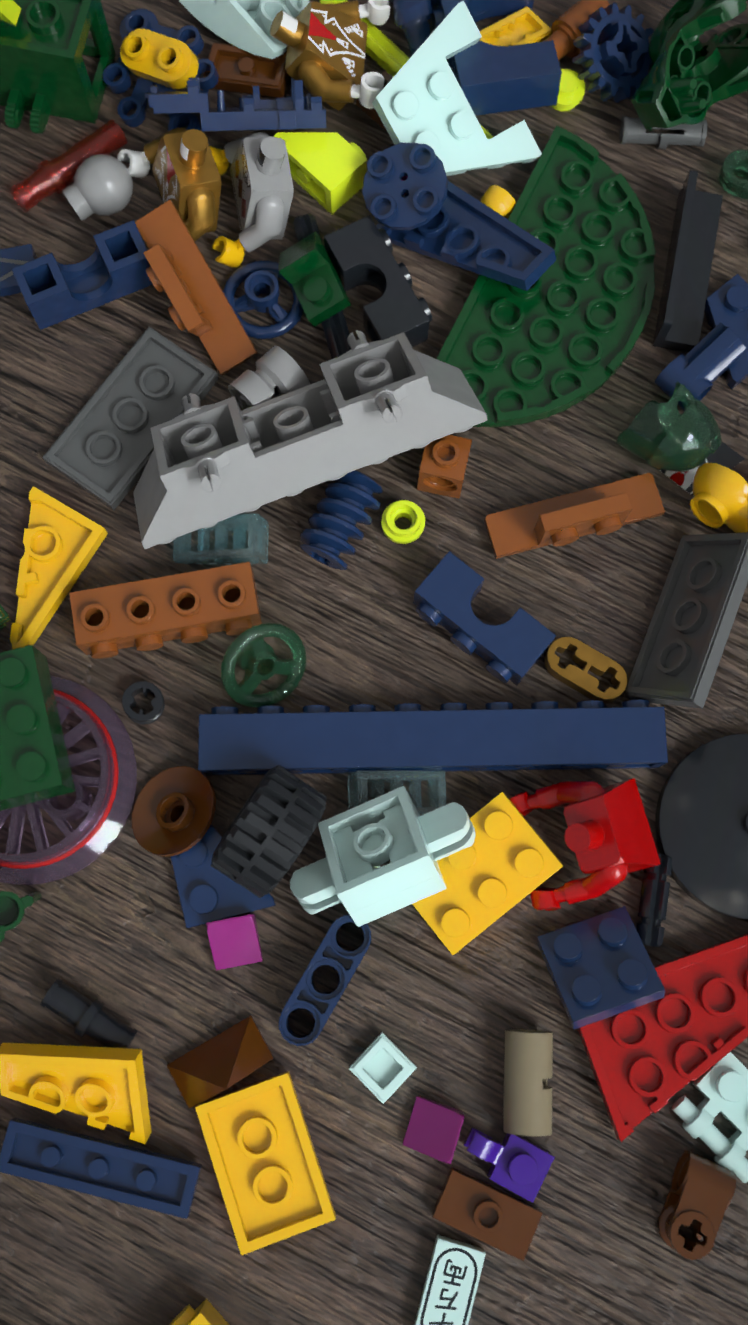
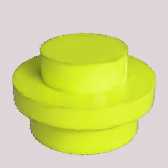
(570, 90)

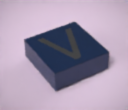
(10, 259)

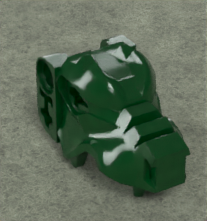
(690, 73)

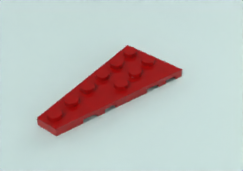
(666, 1044)

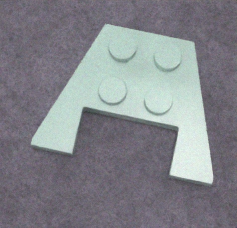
(430, 108)

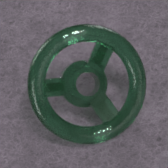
(261, 663)

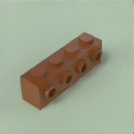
(165, 610)

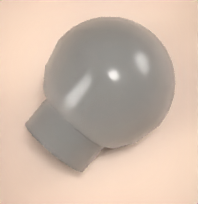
(100, 187)

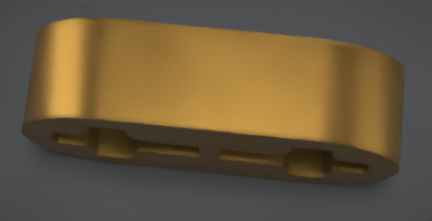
(590, 660)

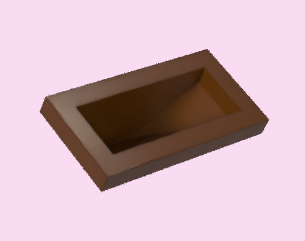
(220, 1062)

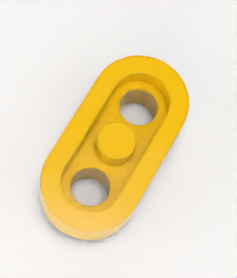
(154, 58)

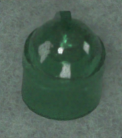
(673, 439)

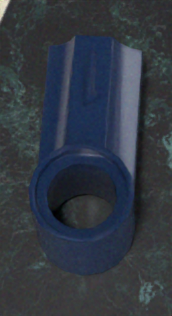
(702, 364)

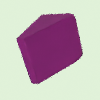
(234, 941)
(433, 1129)

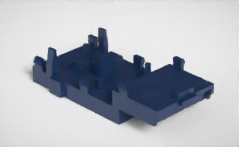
(252, 113)

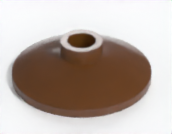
(162, 802)

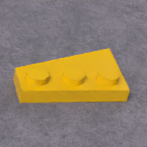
(85, 1080)

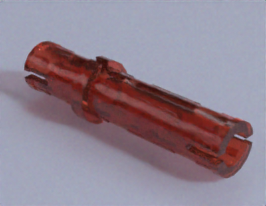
(57, 173)

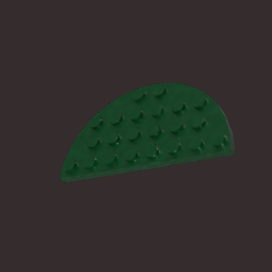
(583, 316)

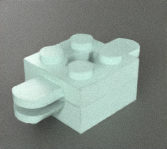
(370, 836)

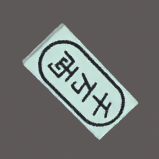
(450, 1283)

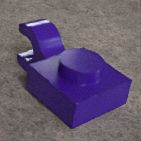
(515, 1162)

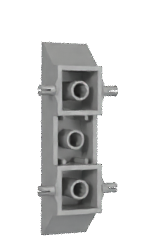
(235, 460)

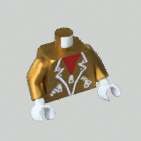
(329, 50)
(183, 175)

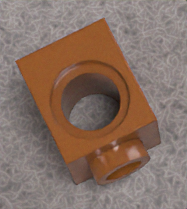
(444, 466)

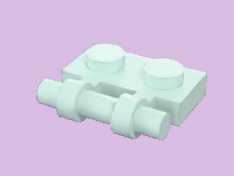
(724, 1092)

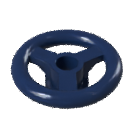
(262, 278)

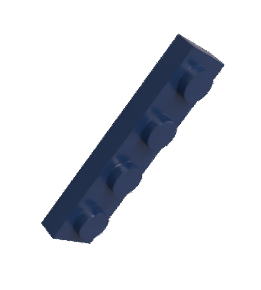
(99, 1167)

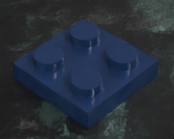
(600, 967)

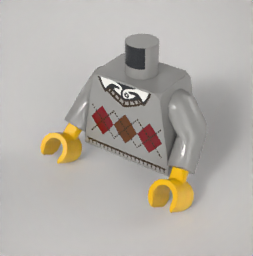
(261, 192)

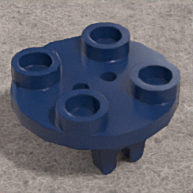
(385, 190)

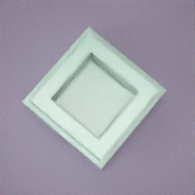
(382, 1067)

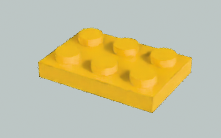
(488, 876)
(265, 1163)

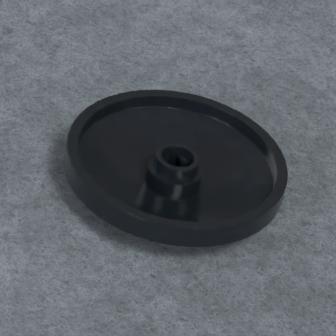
(705, 825)

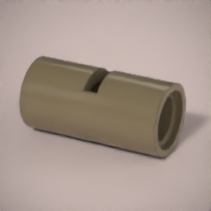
(526, 1071)

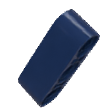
(309, 997)

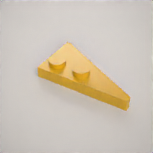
(55, 555)

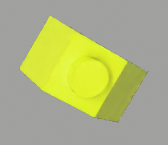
(325, 166)

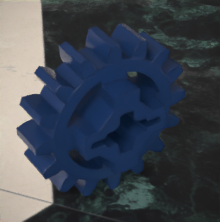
(614, 52)

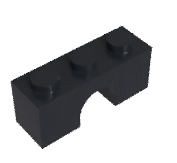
(364, 257)

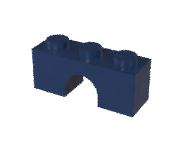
(64, 291)
(507, 647)

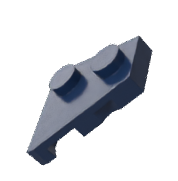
(206, 892)

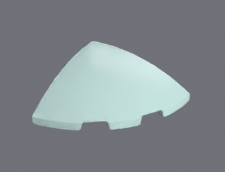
(245, 22)

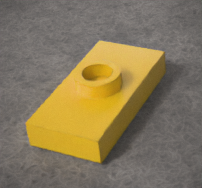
(516, 29)

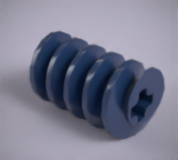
(339, 517)

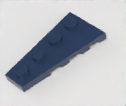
(479, 241)

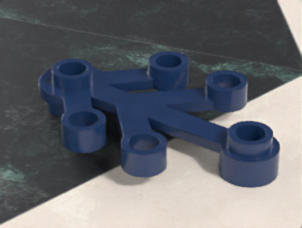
(147, 20)

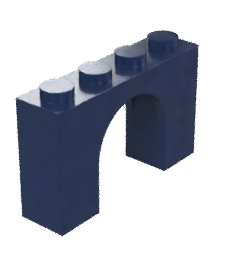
(502, 76)

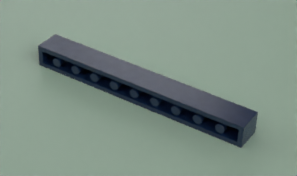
(433, 740)

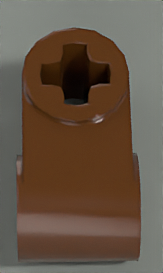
(696, 1199)

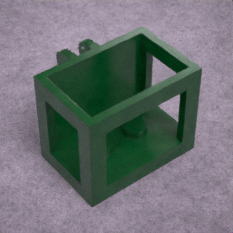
(45, 64)

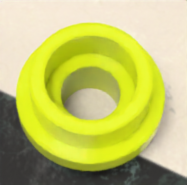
(404, 509)

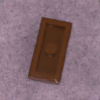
(242, 70)
(487, 1213)

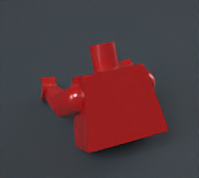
(603, 830)

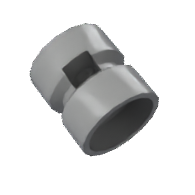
(274, 376)

